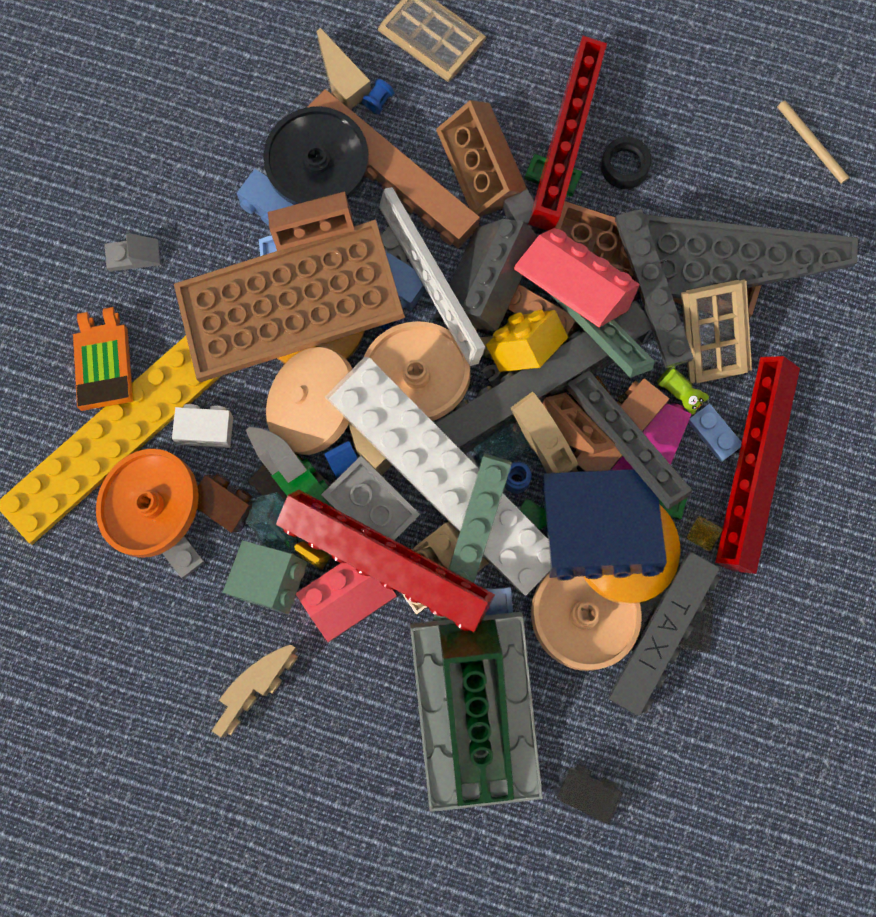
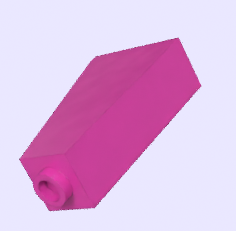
(663, 432)

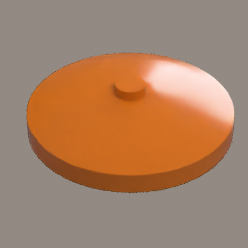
(147, 503)

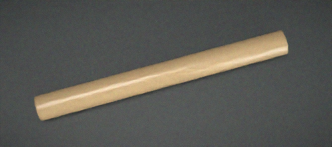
(813, 142)

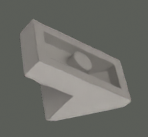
(133, 253)

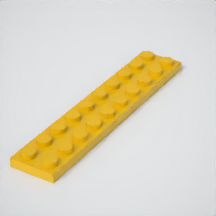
(101, 443)

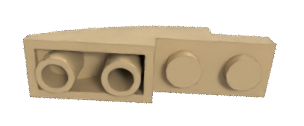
(544, 435)
(259, 677)

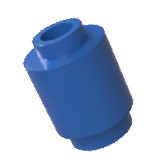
(523, 472)

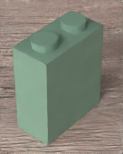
(265, 577)

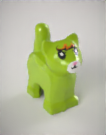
(682, 389)

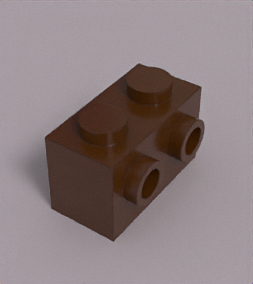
(223, 502)

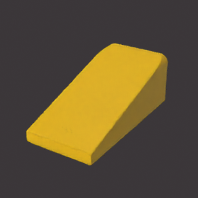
(315, 557)

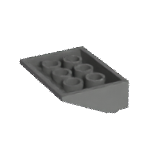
(487, 273)

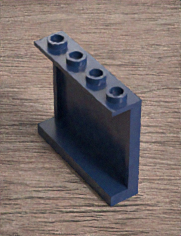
(602, 525)

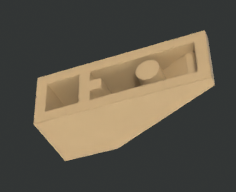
(345, 78)

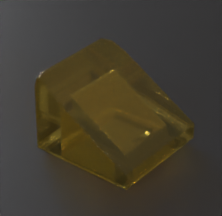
(704, 533)

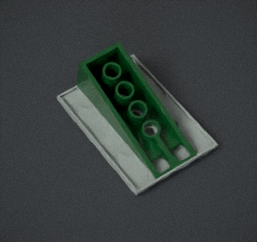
(476, 712)

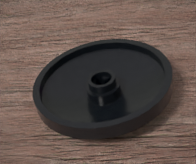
(315, 155)

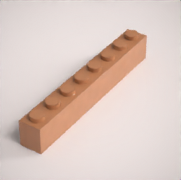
(412, 185)

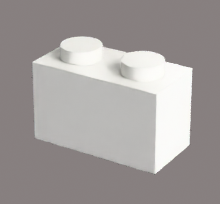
(202, 426)

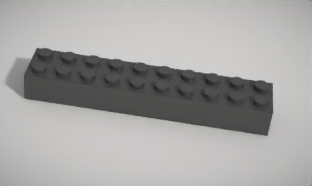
(491, 410)

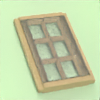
(432, 35)
(717, 330)

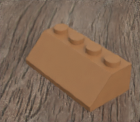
(480, 157)

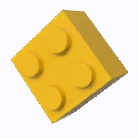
(527, 340)

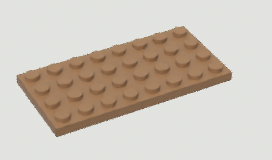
(287, 301)

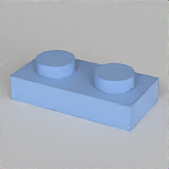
(715, 432)

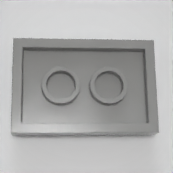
(370, 500)

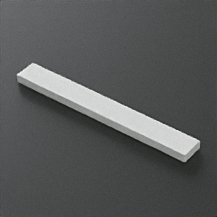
(432, 277)

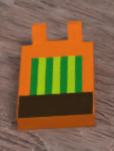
(102, 362)

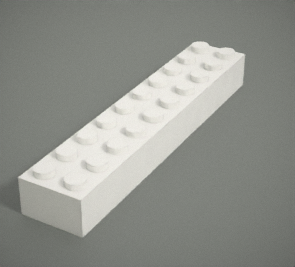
(437, 469)

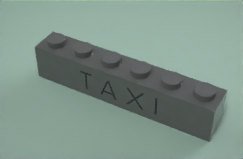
(663, 634)

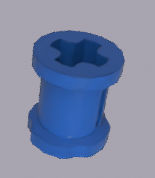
(378, 96)

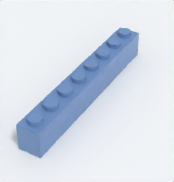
(260, 197)

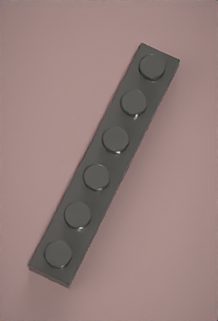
(653, 288)
(629, 440)

